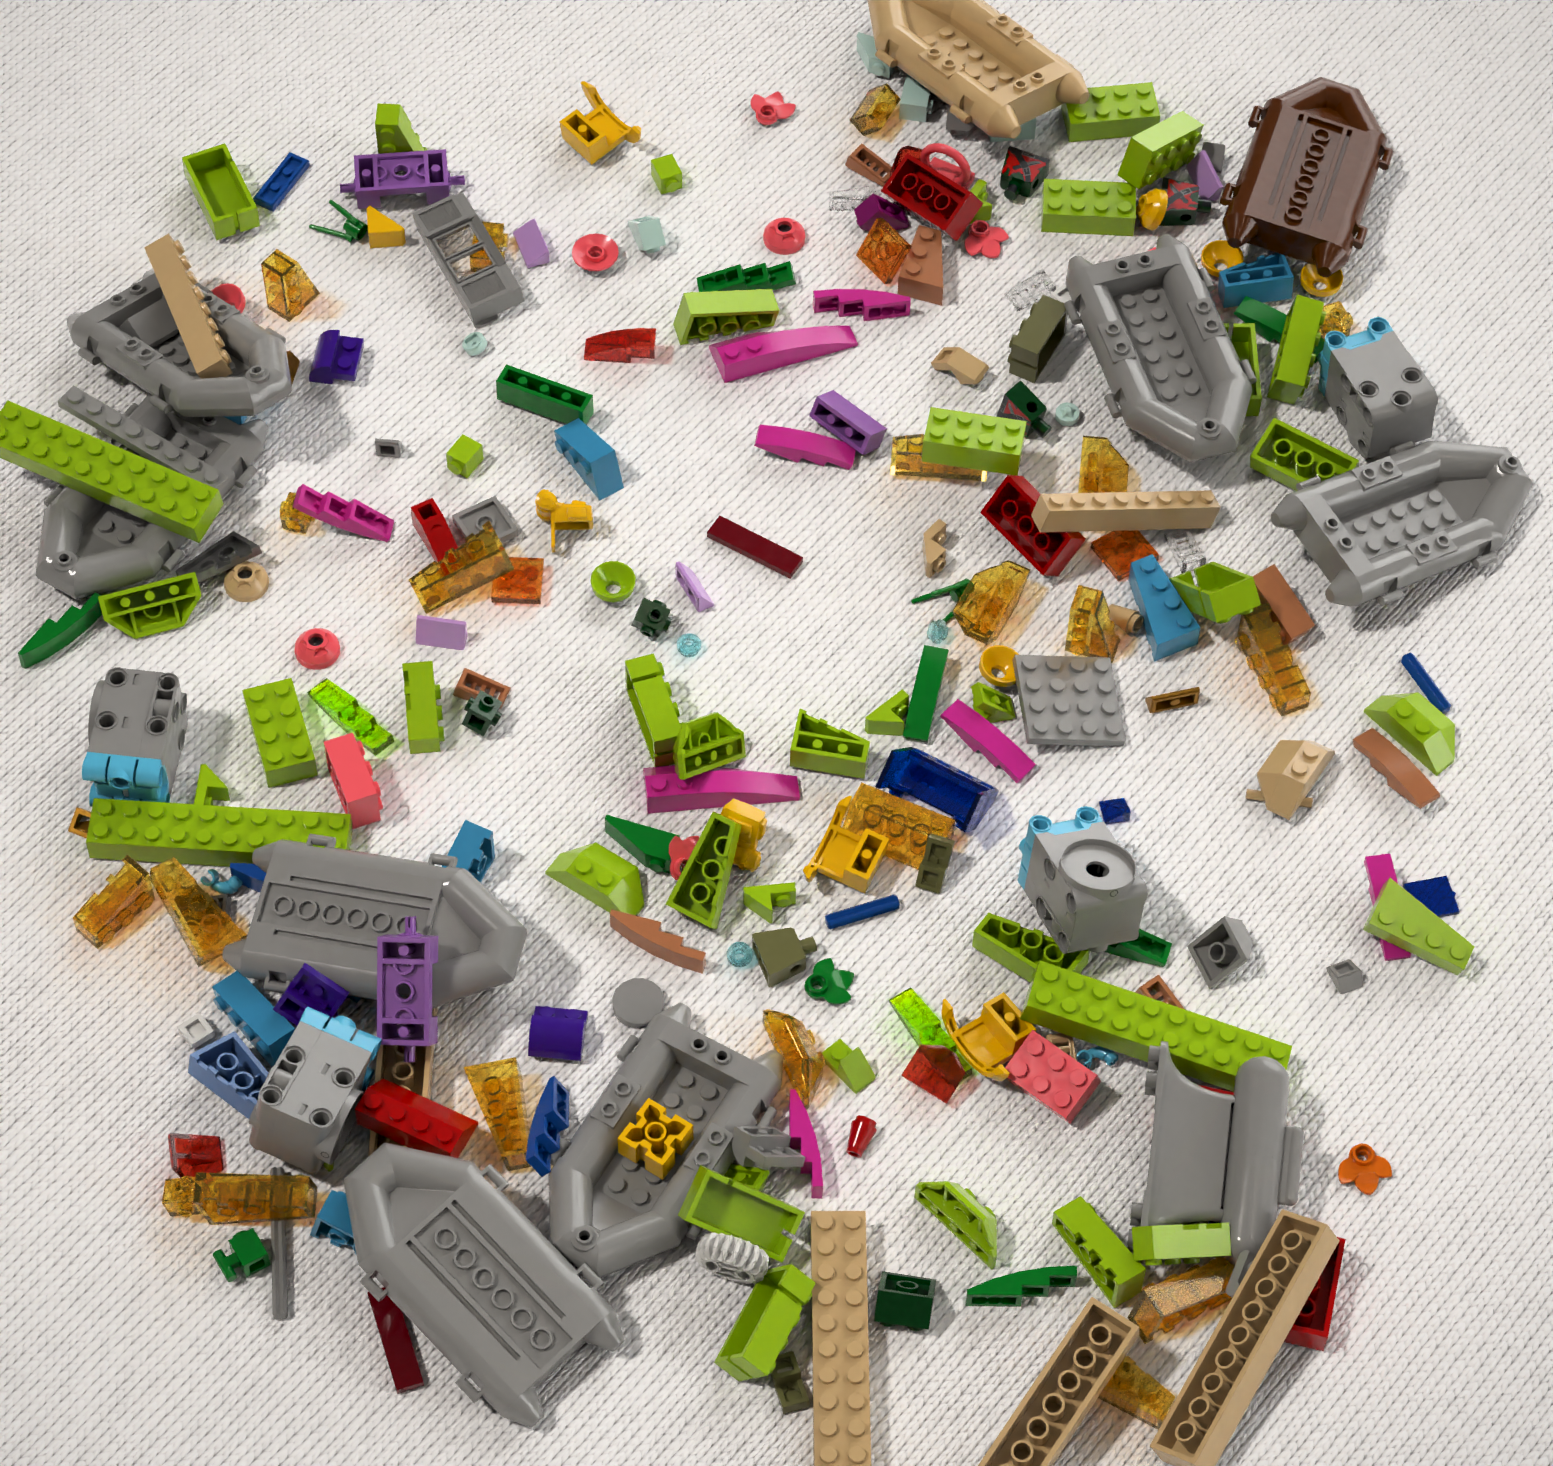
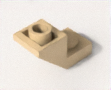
(963, 365)
(933, 552)

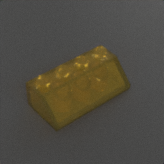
(897, 819)

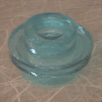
(937, 631)
(688, 650)
(739, 948)

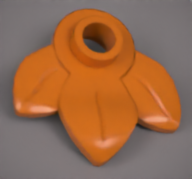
(1364, 1173)

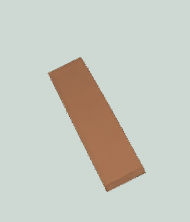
(1397, 767)
(649, 937)

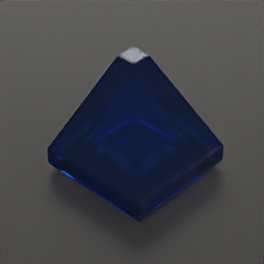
(1114, 811)

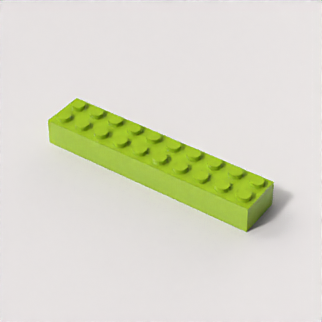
(107, 472)
(201, 832)
(1133, 1022)

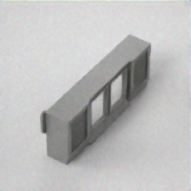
(480, 293)

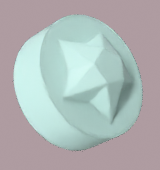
(474, 343)
(1067, 414)

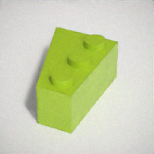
(395, 130)
(422, 707)
(827, 748)
(1180, 1242)

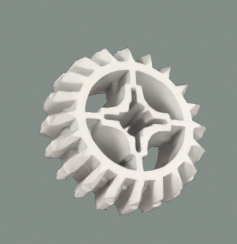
(732, 1258)

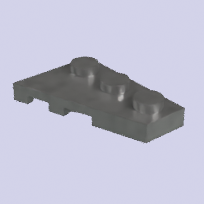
(221, 556)

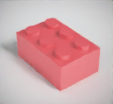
(353, 780)
(1051, 1076)

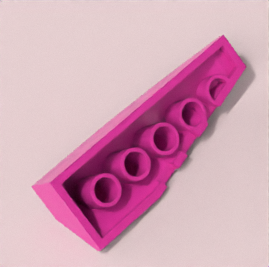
(775, 349)
(715, 788)

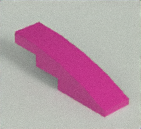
(869, 303)
(803, 444)
(346, 515)
(988, 739)
(1379, 870)
(804, 1139)

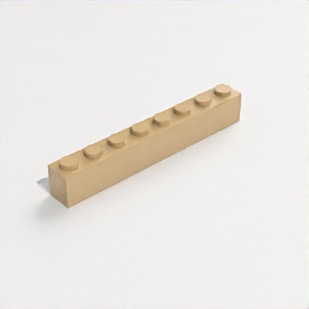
(188, 309)
(1125, 511)

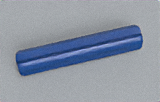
(1425, 682)
(862, 911)

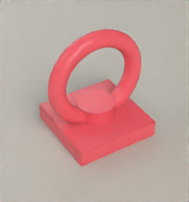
(960, 175)

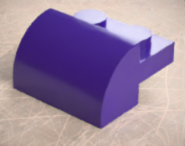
(336, 358)
(311, 990)
(557, 1033)

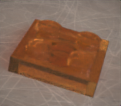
(883, 250)
(1120, 549)
(520, 585)

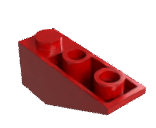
(432, 528)

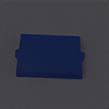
(1435, 895)

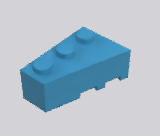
(1262, 280)
(590, 457)

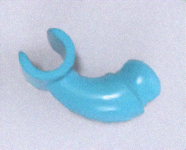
(227, 887)
(1099, 1052)

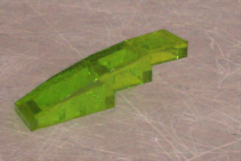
(350, 716)
(923, 1023)

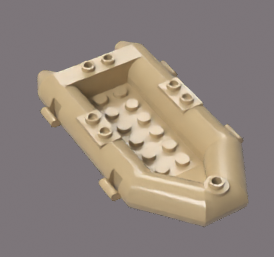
(975, 61)

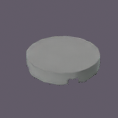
(637, 1002)

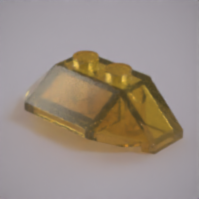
(1101, 467)
(990, 600)
(796, 1045)

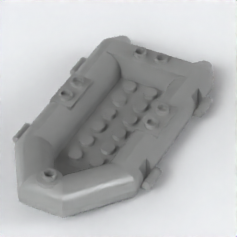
(1163, 348)
(166, 370)
(1406, 517)
(103, 548)
(336, 902)
(614, 1209)
(473, 1274)

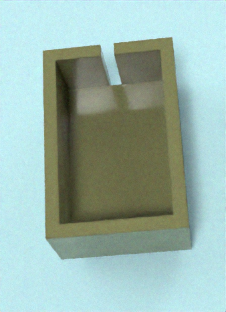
(1037, 338)

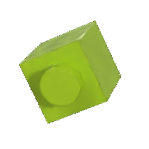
(666, 174)
(464, 456)

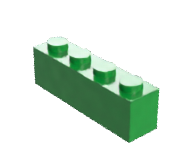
(543, 396)

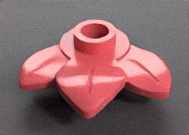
(771, 108)
(984, 239)
(680, 853)

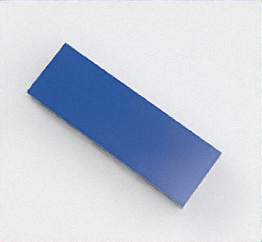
(281, 181)

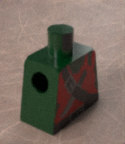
(1022, 173)
(1183, 203)
(1023, 405)

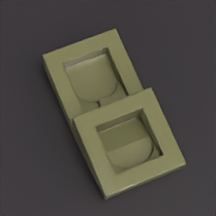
(935, 863)
(789, 1383)

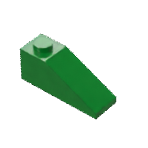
(644, 843)

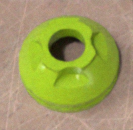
(613, 574)

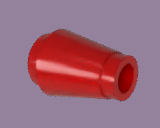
(860, 1135)

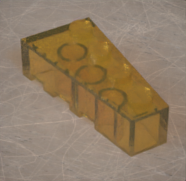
(253, 1197)
(1138, 1394)

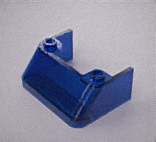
(939, 785)

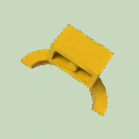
(597, 131)
(847, 855)
(991, 1037)

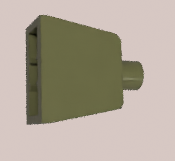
(781, 954)

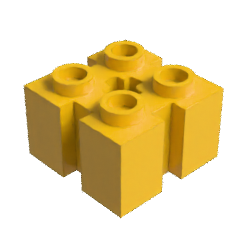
(655, 1138)

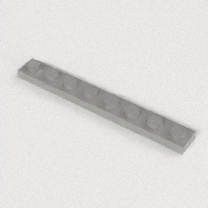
(139, 438)

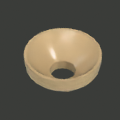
(246, 589)

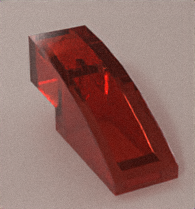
(621, 345)

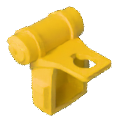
(563, 516)
(752, 830)

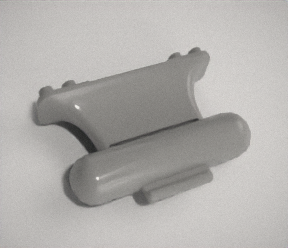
(1220, 1151)

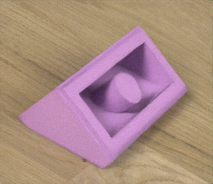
(1205, 176)
(531, 244)
(692, 587)
(441, 632)

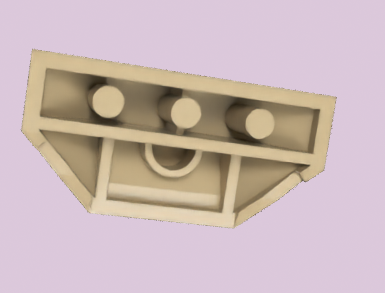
(1291, 774)

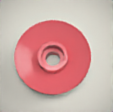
(595, 252)

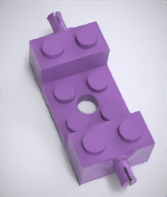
(377, 176)
(406, 960)

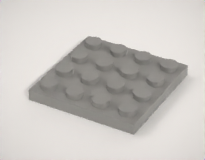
(1068, 700)

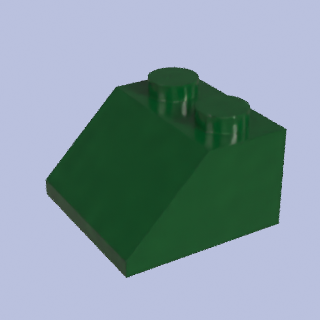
(905, 1301)

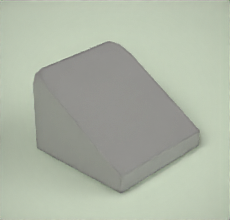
(1215, 153)
(388, 448)
(1345, 976)

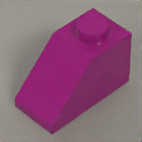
(878, 207)

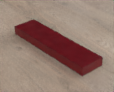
(755, 547)
(396, 1344)

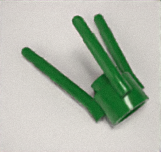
(353, 226)
(955, 590)

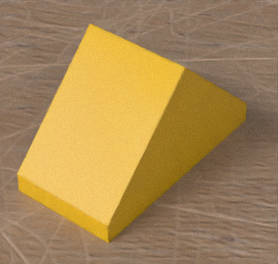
(383, 230)

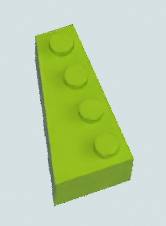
(724, 313)
(707, 872)
(1416, 929)
(1022, 948)
(1099, 1251)

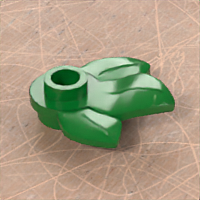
(833, 983)

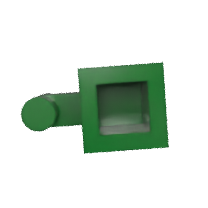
(246, 1252)

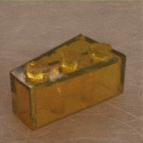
(286, 285)
(1089, 625)
(116, 905)

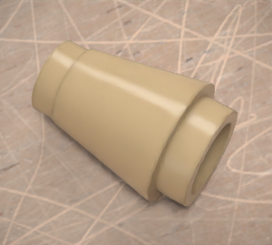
(1126, 618)

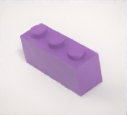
(848, 422)

